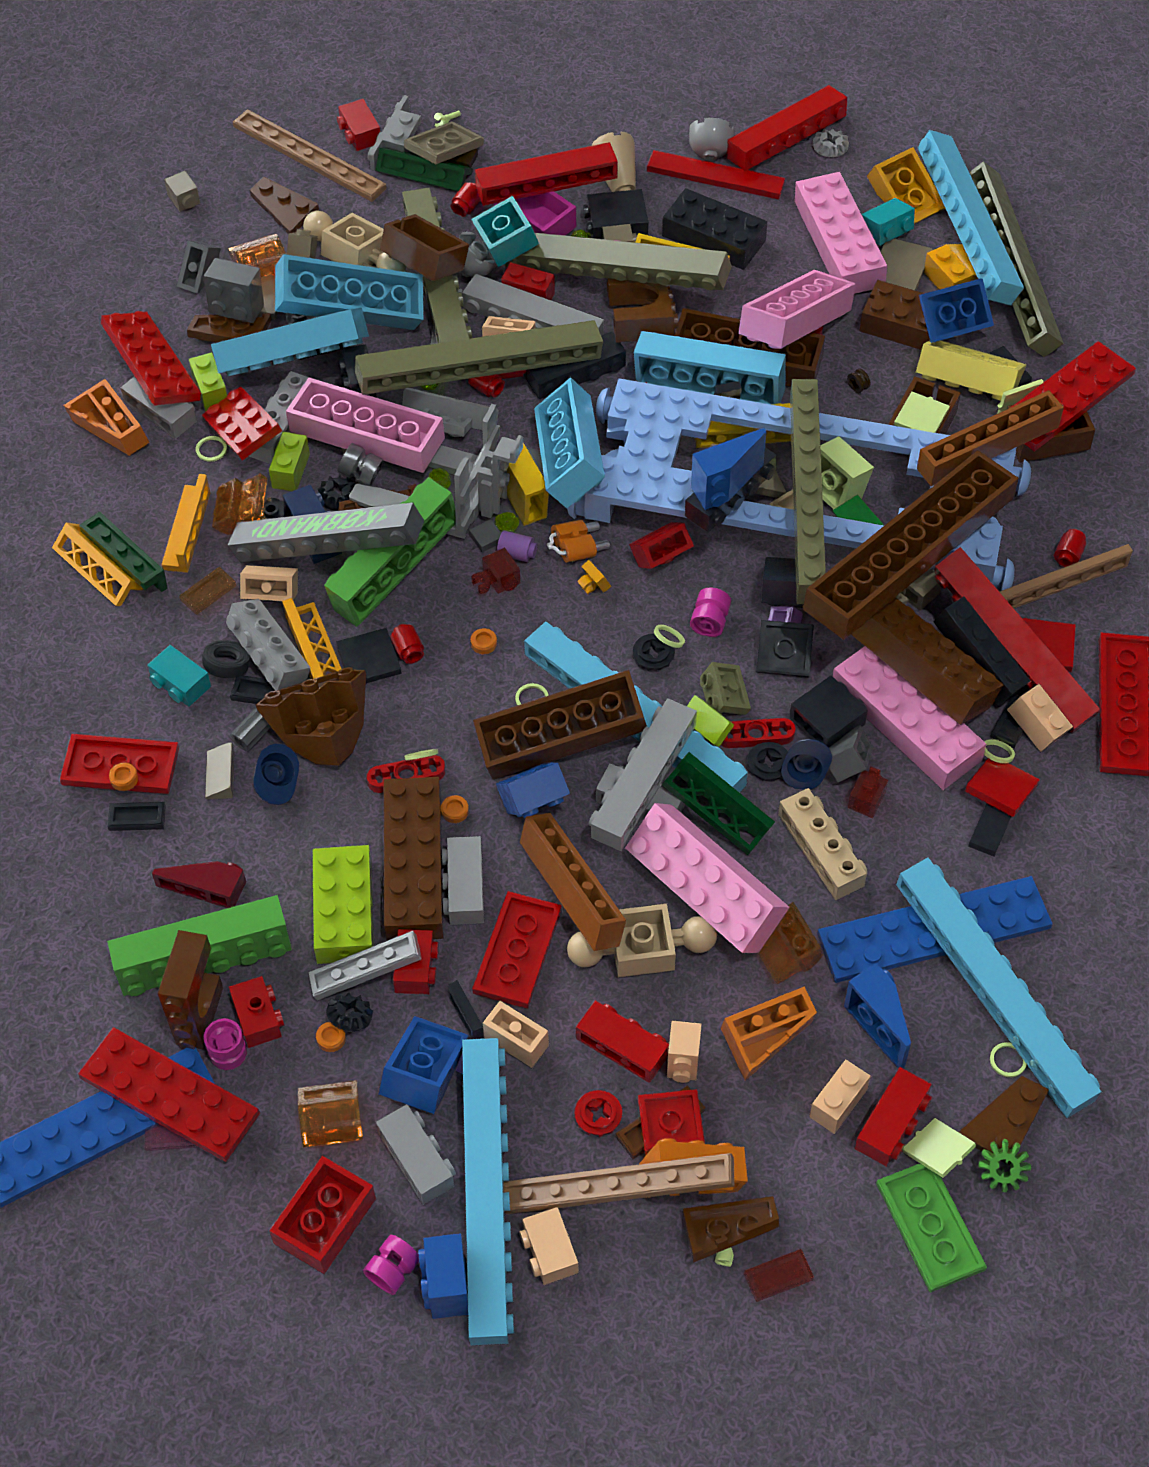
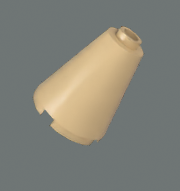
(625, 153)

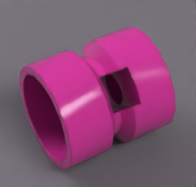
(710, 612)
(225, 1044)
(384, 1272)

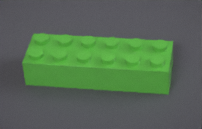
(375, 572)
(235, 938)

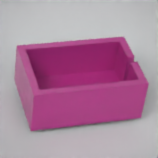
(548, 213)

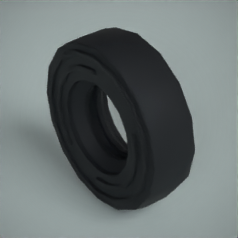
(221, 668)

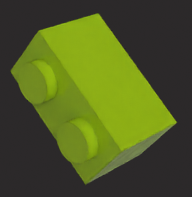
(207, 379)
(289, 461)

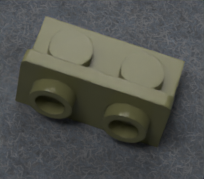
(725, 688)

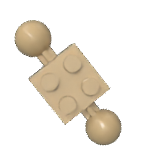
(350, 240)
(646, 942)

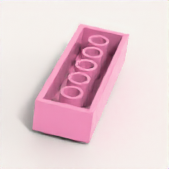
(840, 231)
(796, 309)
(378, 426)
(910, 719)
(707, 878)

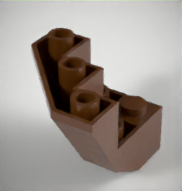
(319, 715)

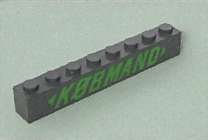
(326, 532)

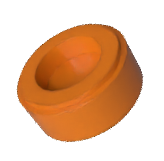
(483, 641)
(123, 776)
(454, 809)
(330, 1037)

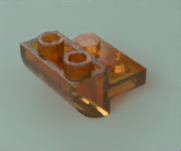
(259, 253)
(239, 503)
(790, 947)
(329, 1114)

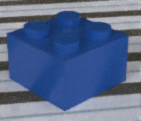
(532, 789)
(444, 1276)

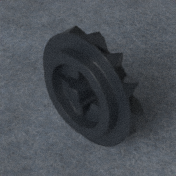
(332, 498)
(642, 654)
(757, 757)
(355, 1020)

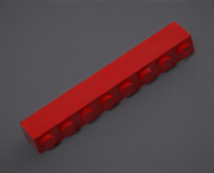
(1030, 653)

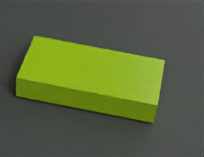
(710, 722)

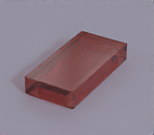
(778, 1275)

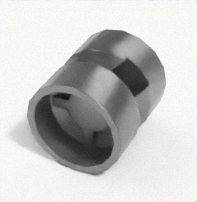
(360, 465)

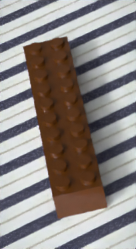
(909, 544)

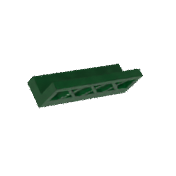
(420, 169)
(124, 552)
(721, 799)

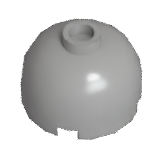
(710, 138)
(478, 257)

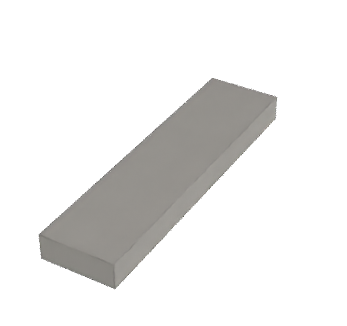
(365, 965)

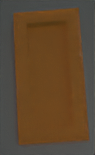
(207, 590)

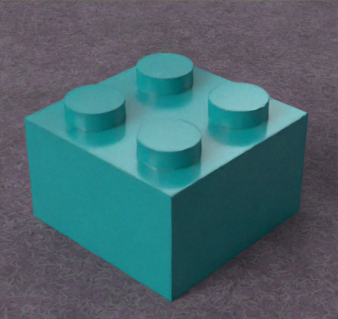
(505, 231)

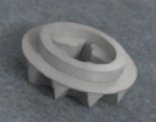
(827, 148)

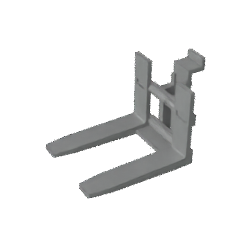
(478, 479)

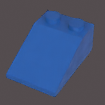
(956, 310)
(726, 468)
(877, 1008)
(422, 1065)

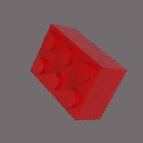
(323, 1214)

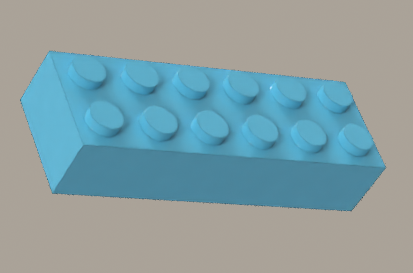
(330, 287)
(293, 339)
(703, 365)
(569, 443)

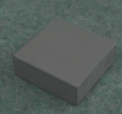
(485, 535)

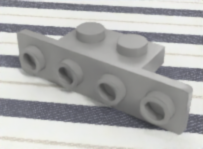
(397, 129)
(456, 414)

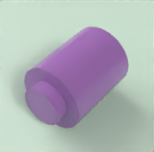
(519, 546)

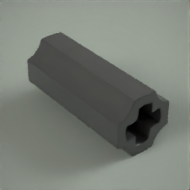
(250, 730)

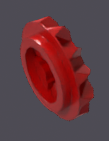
(592, 1102)

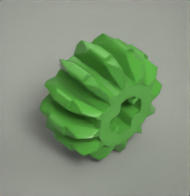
(993, 1163)

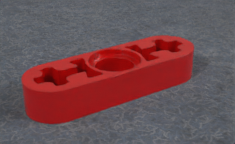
(763, 725)
(396, 767)

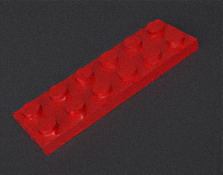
(150, 358)
(1082, 385)
(1124, 704)
(169, 1094)

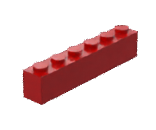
(786, 127)
(546, 173)

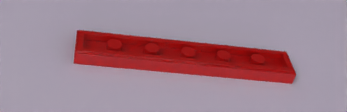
(716, 174)

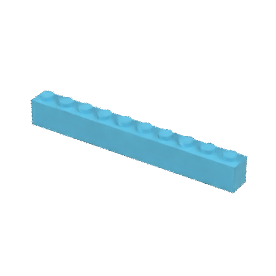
(970, 218)
(574, 667)
(998, 988)
(485, 1193)

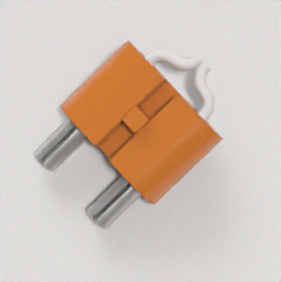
(574, 540)

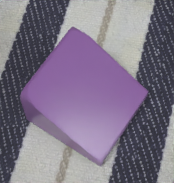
(785, 614)

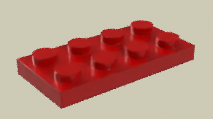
(241, 423)
(92, 758)
(517, 949)

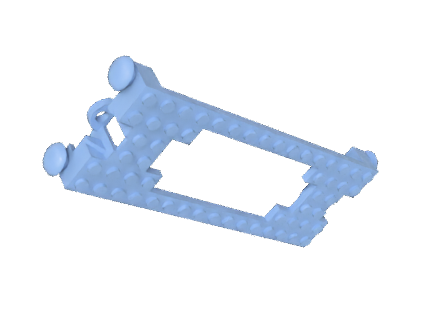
(656, 416)

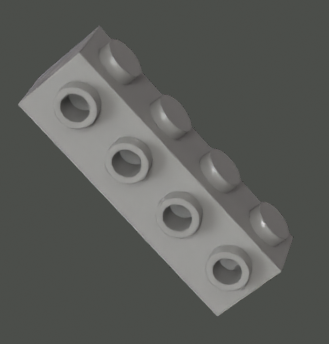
(277, 409)
(267, 644)

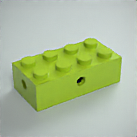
(342, 902)

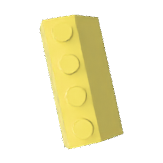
(969, 368)

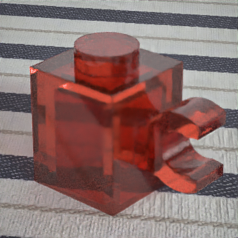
(499, 571)
(868, 792)

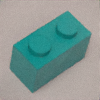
(889, 220)
(178, 676)

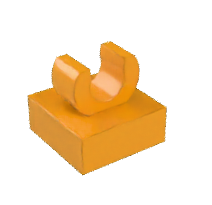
(593, 579)

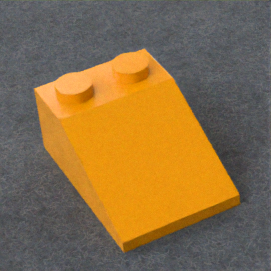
(908, 181)
(949, 266)

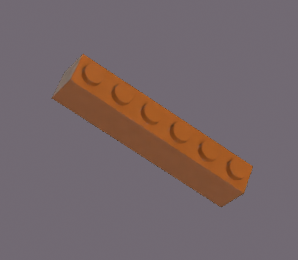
(991, 436)
(572, 882)

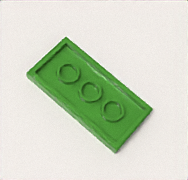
(931, 1226)

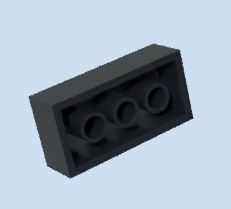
(714, 226)

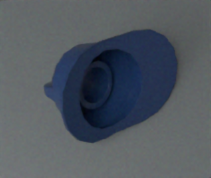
(806, 764)
(276, 774)

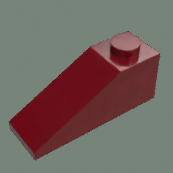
(206, 881)

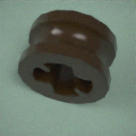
(859, 380)

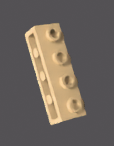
(822, 843)

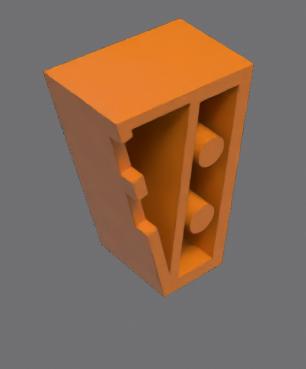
(107, 417)
(767, 1028)
(670, 1150)

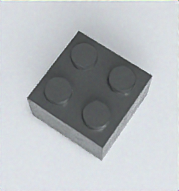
(234, 290)

